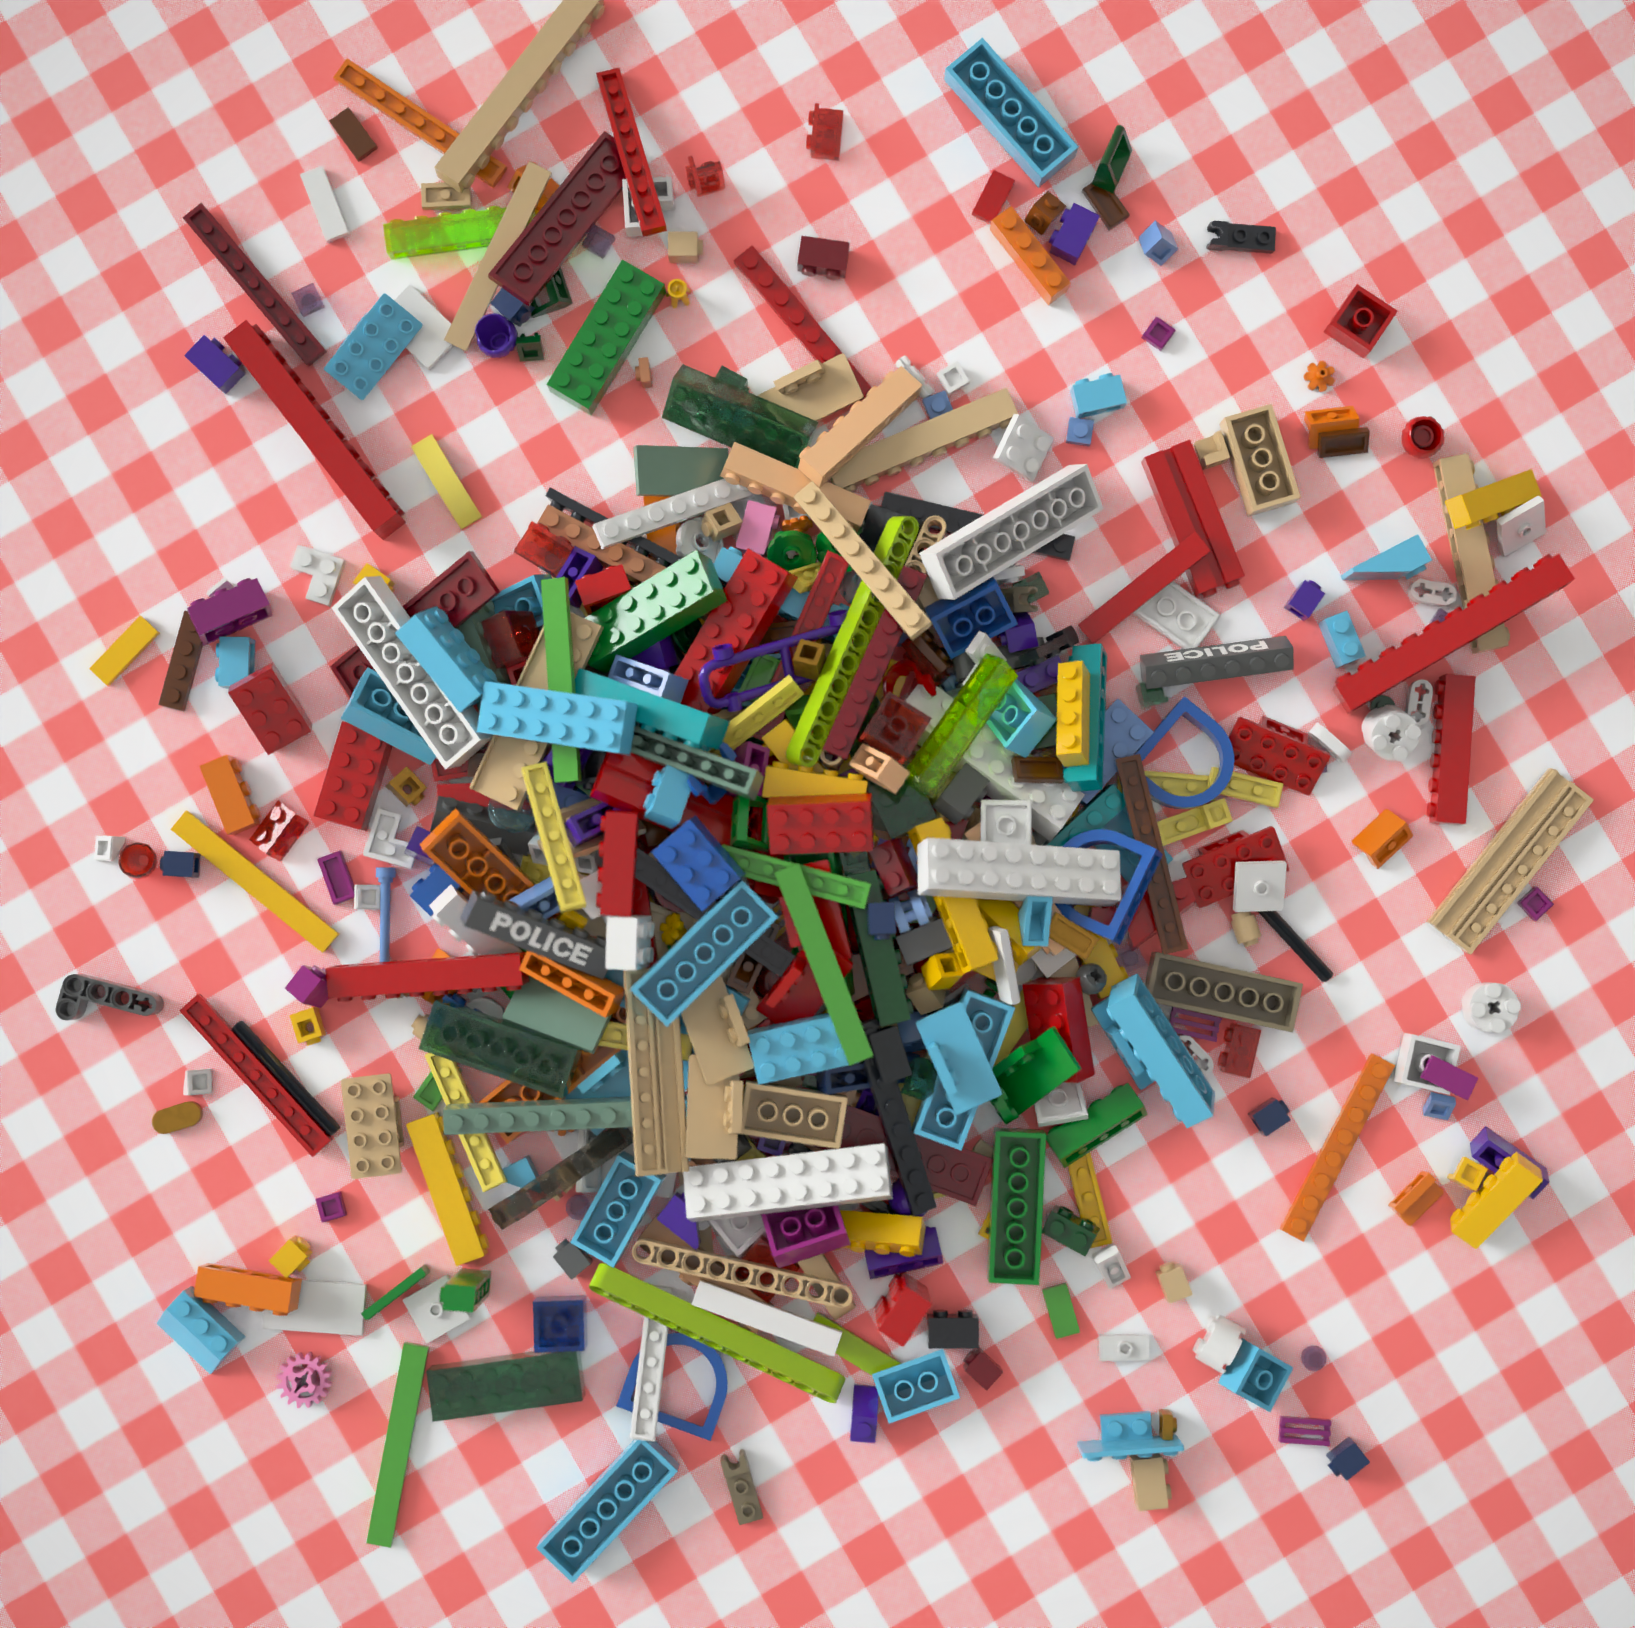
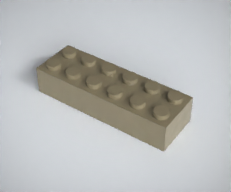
(1223, 991)

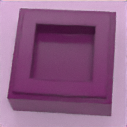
(1158, 333)
(1535, 903)
(331, 1206)

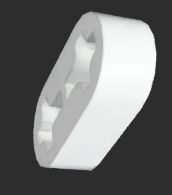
(1431, 598)
(1424, 703)
(1330, 743)
(1199, 1052)

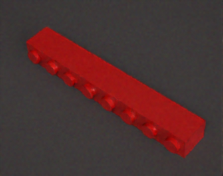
(426, 975)

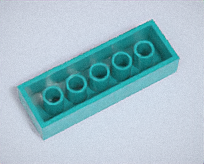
(657, 713)

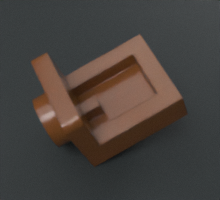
(1044, 212)

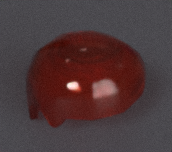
(137, 860)

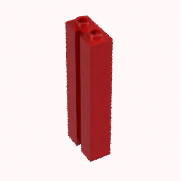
(1190, 507)
(627, 781)

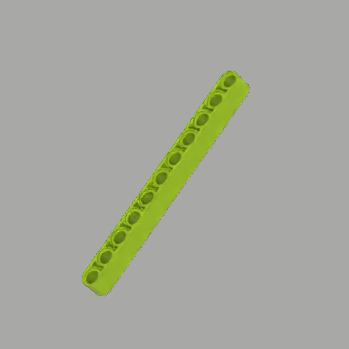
(845, 651)
(717, 1333)

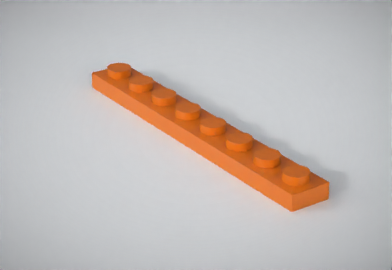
(408, 115)
(1337, 1147)

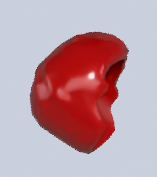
(1422, 437)

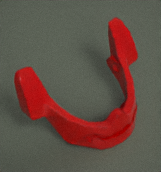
(903, 668)

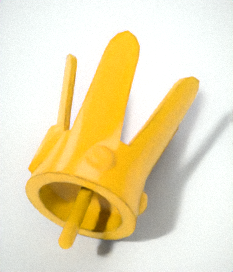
(677, 290)

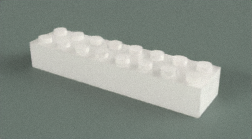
(1011, 531)
(372, 618)
(1050, 801)
(1018, 871)
(787, 1183)

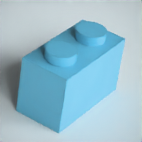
(1098, 395)
(1341, 639)
(235, 659)
(668, 797)

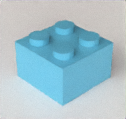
(1256, 1375)

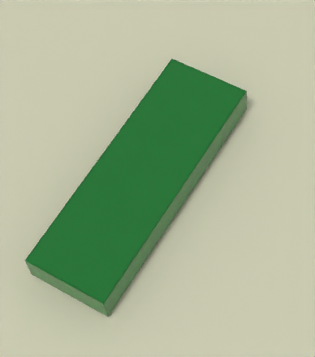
(395, 1292)

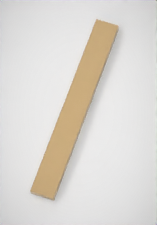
(510, 227)

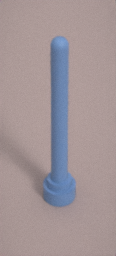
(385, 877)

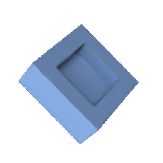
(937, 404)
(1079, 431)
(1439, 1106)

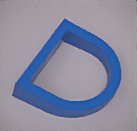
(1218, 736)
(1134, 893)
(705, 1431)

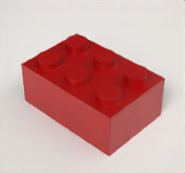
(270, 708)

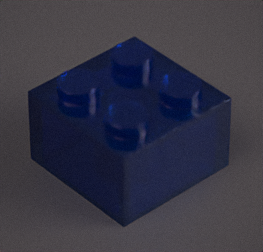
(560, 1323)

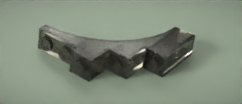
(561, 1176)

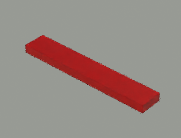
(1144, 587)

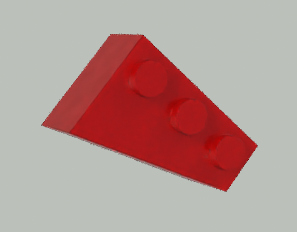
(1143, 925)

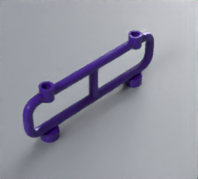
(725, 656)

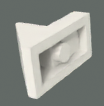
(1111, 1265)

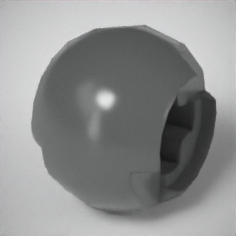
(1092, 978)

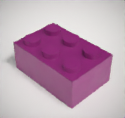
(229, 610)
(804, 1233)

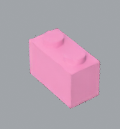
(757, 527)

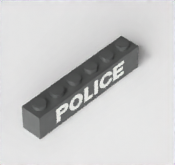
(1216, 662)
(535, 933)

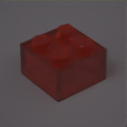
(510, 636)
(895, 728)

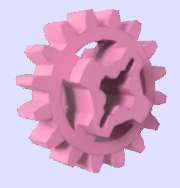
(295, 1375)

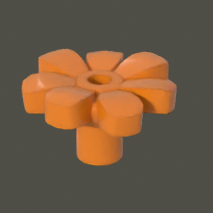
(1319, 376)
(801, 524)

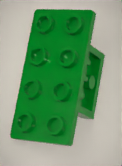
(1035, 1070)

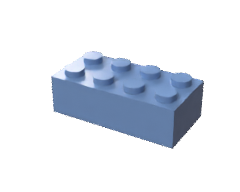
(1122, 738)

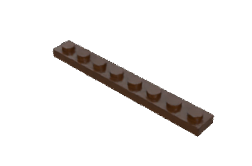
(1146, 830)

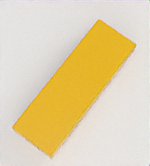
(124, 650)

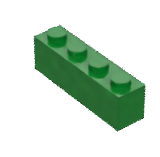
(1105, 1120)
(466, 1290)

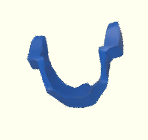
(711, 793)

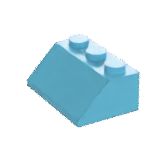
(200, 1329)
(916, 1386)

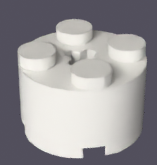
(1390, 732)
(1504, 1005)
(1219, 1343)

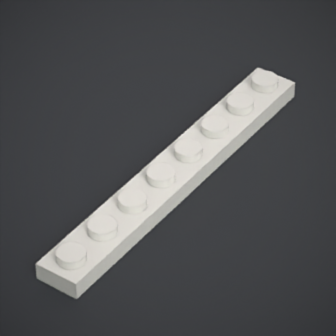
(668, 512)

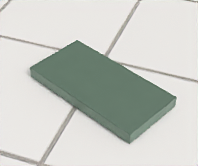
(676, 469)
(555, 1016)

